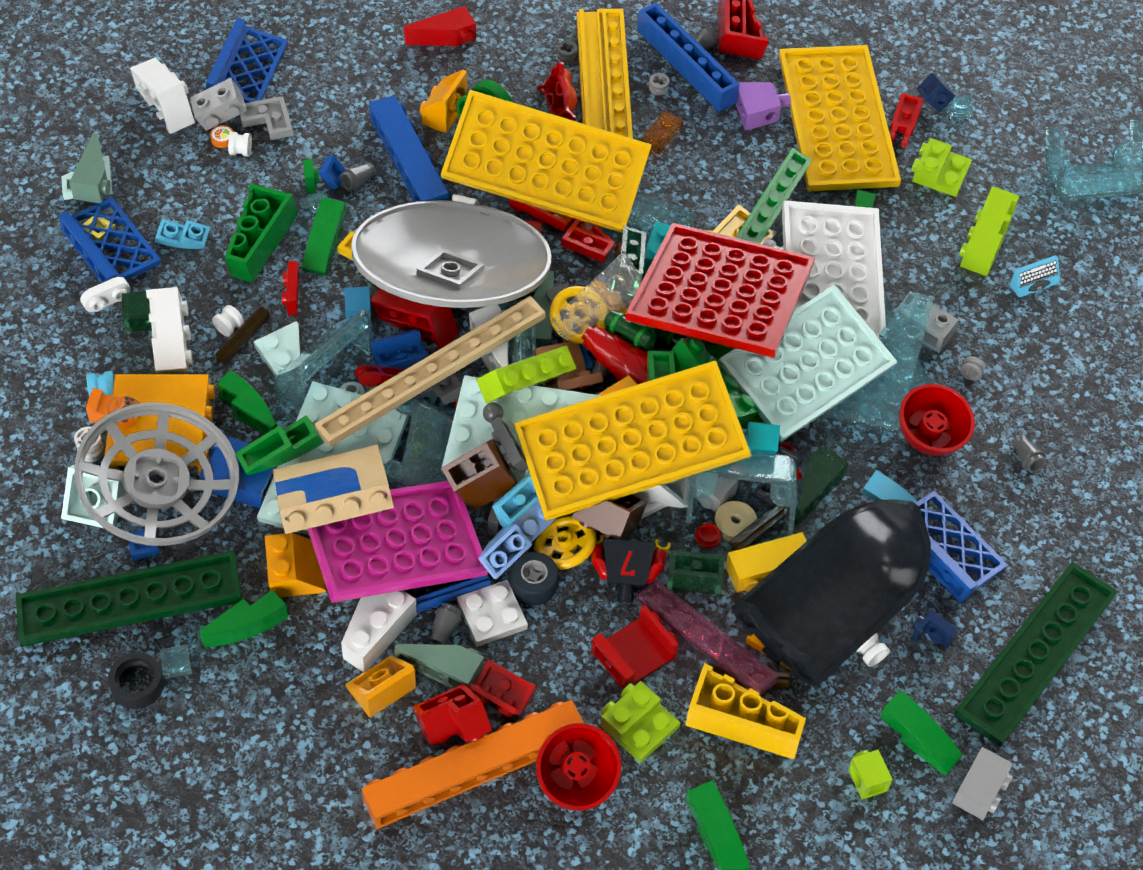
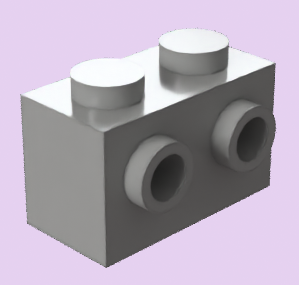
(218, 104)
(939, 329)
(982, 784)

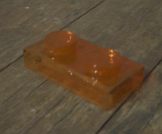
(662, 131)

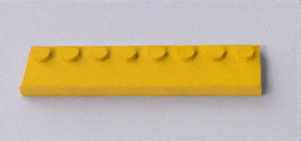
(604, 71)

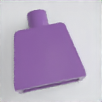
(760, 104)

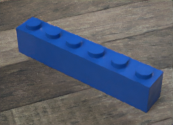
(688, 57)
(407, 151)

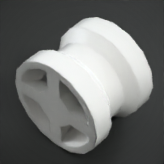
(240, 144)
(228, 320)

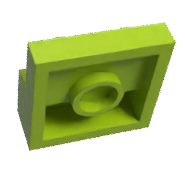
(940, 167)
(638, 721)

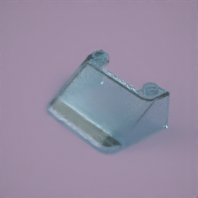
(290, 381)
(424, 446)

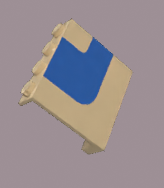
(332, 489)

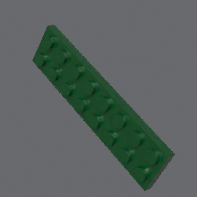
(127, 598)
(1035, 654)

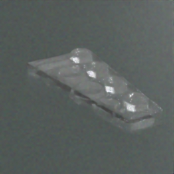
(608, 291)

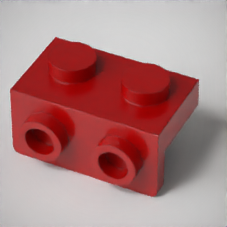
(503, 689)

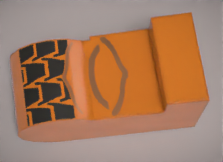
(102, 405)

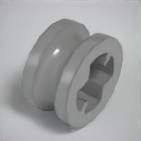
(659, 84)
(972, 368)

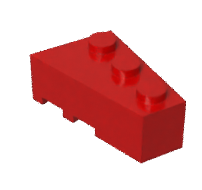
(432, 321)

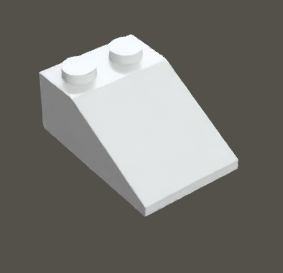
(499, 356)

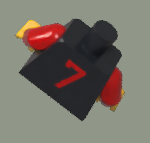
(628, 564)

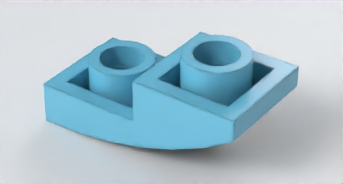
(186, 236)
(883, 488)

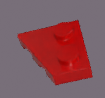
(588, 241)

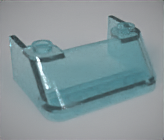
(1097, 180)
(760, 467)

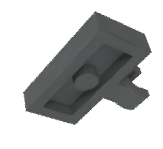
(447, 391)

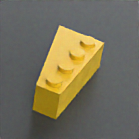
(742, 715)

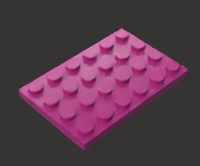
(402, 548)

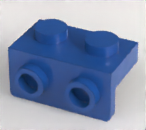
(399, 350)

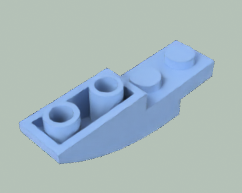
(513, 541)

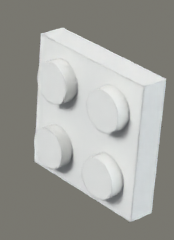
(492, 613)

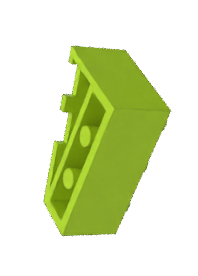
(989, 231)

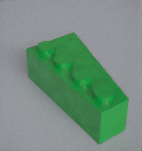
(259, 230)
(691, 353)

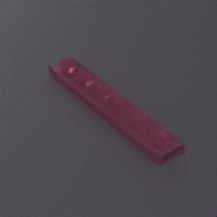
(708, 638)

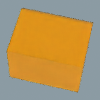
(382, 684)

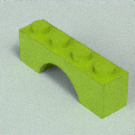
(525, 373)

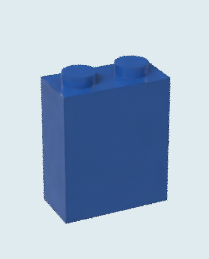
(250, 488)

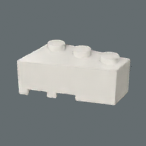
(164, 91)
(169, 331)
(375, 626)

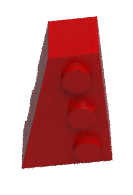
(740, 30)

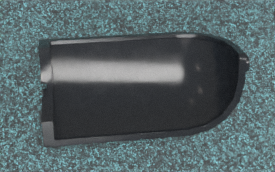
(839, 588)

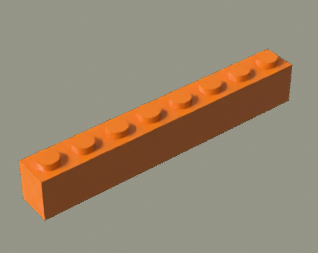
(464, 766)

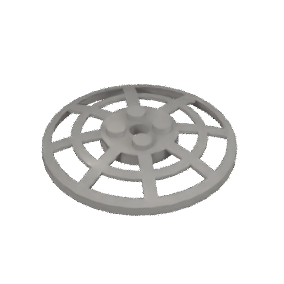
(156, 462)

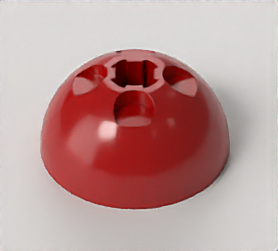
(936, 419)
(594, 765)

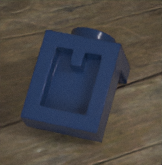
(935, 92)
(936, 627)

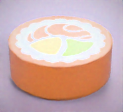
(220, 136)

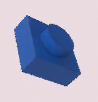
(331, 171)
(141, 551)

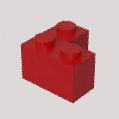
(452, 713)

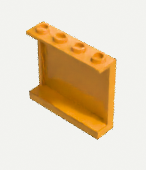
(183, 390)

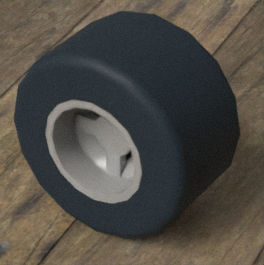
(534, 578)

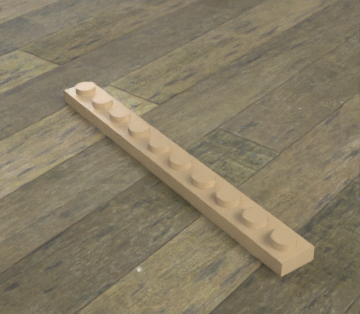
(429, 371)

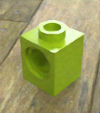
(869, 773)

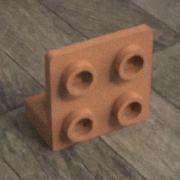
(576, 380)

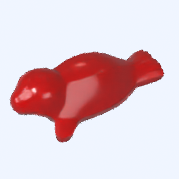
(559, 92)

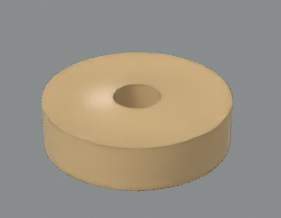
(733, 511)

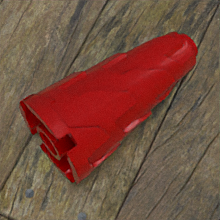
(616, 354)

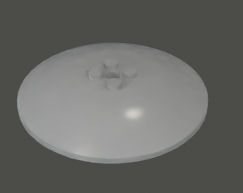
(451, 254)

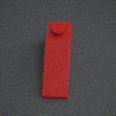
(444, 29)

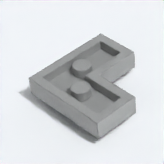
(268, 111)

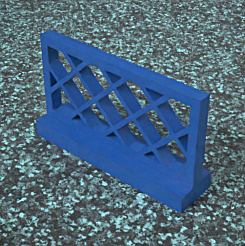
(230, 52)
(90, 249)
(942, 566)

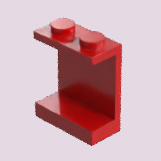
(636, 649)

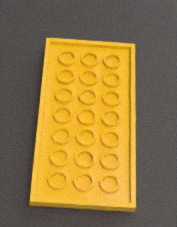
(839, 118)
(546, 161)
(631, 440)

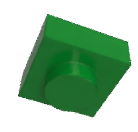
(311, 176)

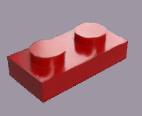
(291, 280)

